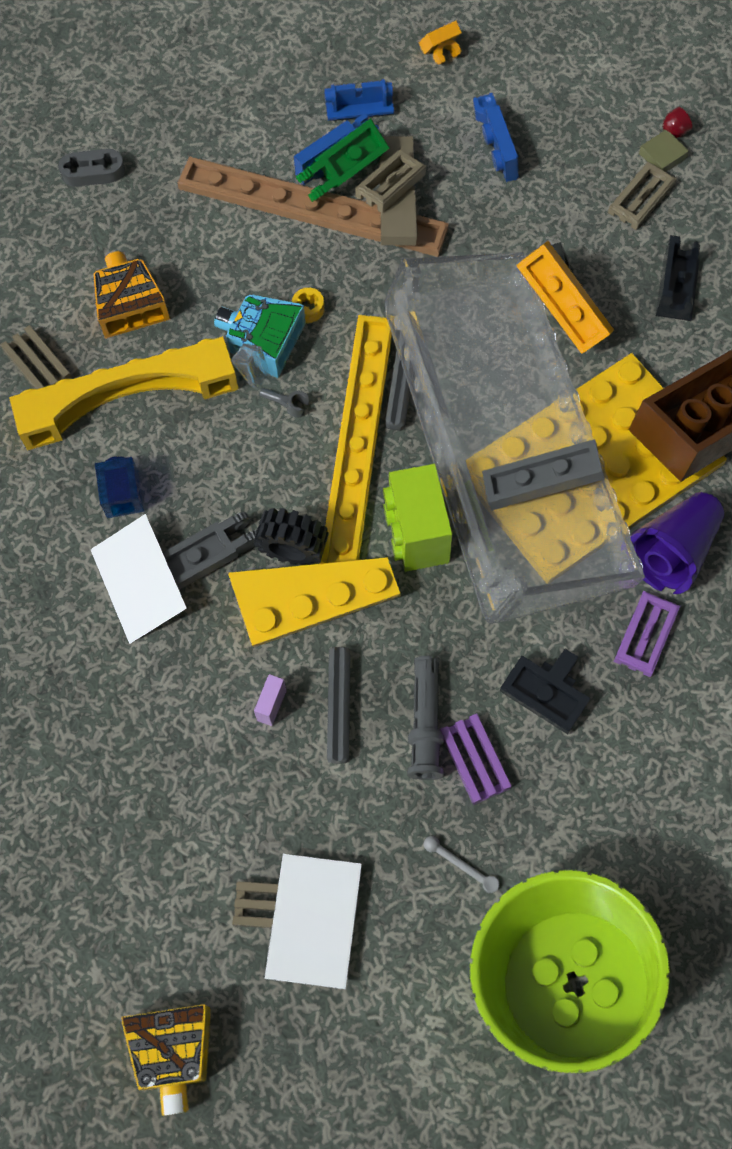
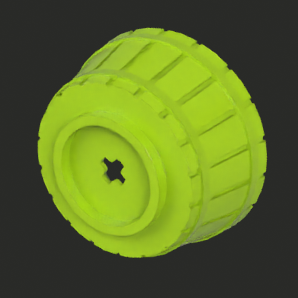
(559, 928)

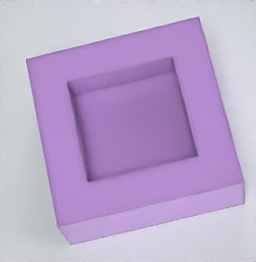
(270, 700)

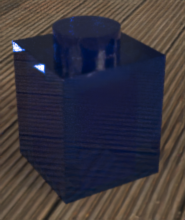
(119, 486)

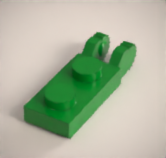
(346, 158)

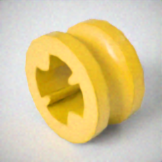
(311, 296)

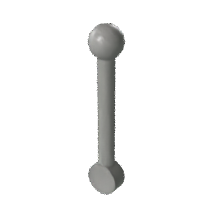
(489, 884)

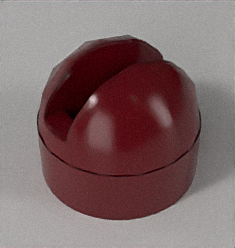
(677, 122)

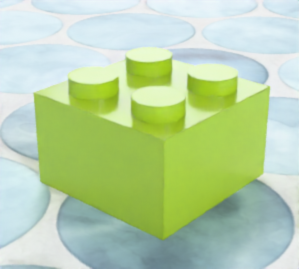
(417, 518)

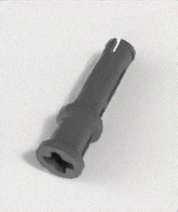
(425, 734)

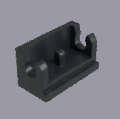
(678, 281)

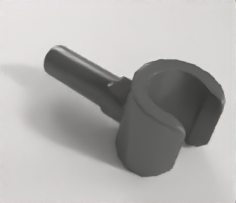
(287, 401)

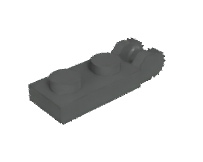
(208, 550)

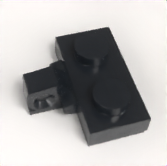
(547, 690)

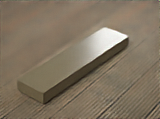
(399, 220)

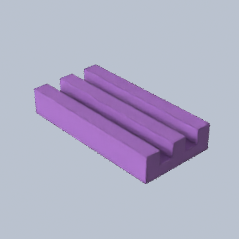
(635, 662)
(461, 728)

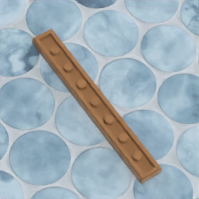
(292, 201)

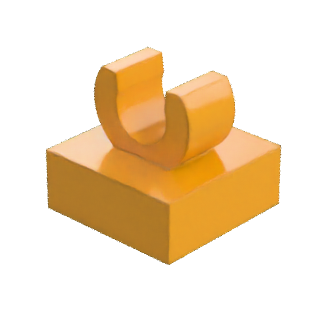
(441, 39)

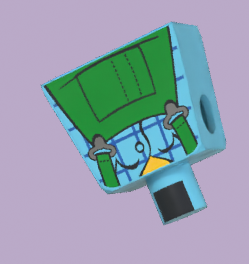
(266, 324)

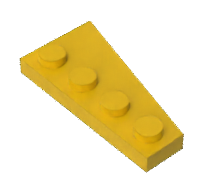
(301, 597)

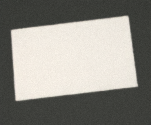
(138, 579)
(313, 921)

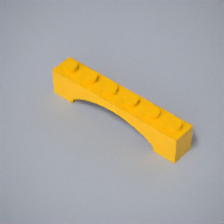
(48, 411)

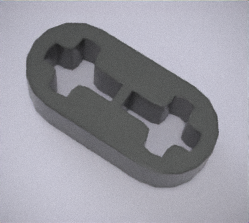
(91, 167)

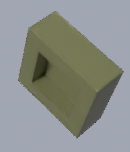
(664, 151)

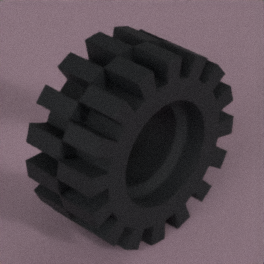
(291, 537)

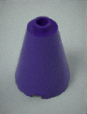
(678, 542)

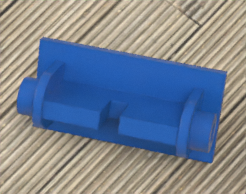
(351, 102)

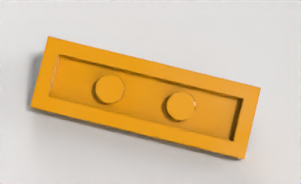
(565, 297)

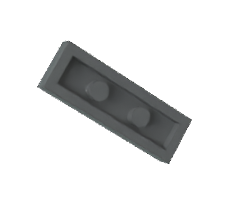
(543, 475)

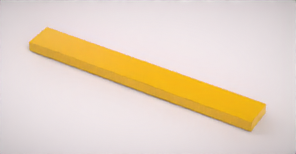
(357, 440)

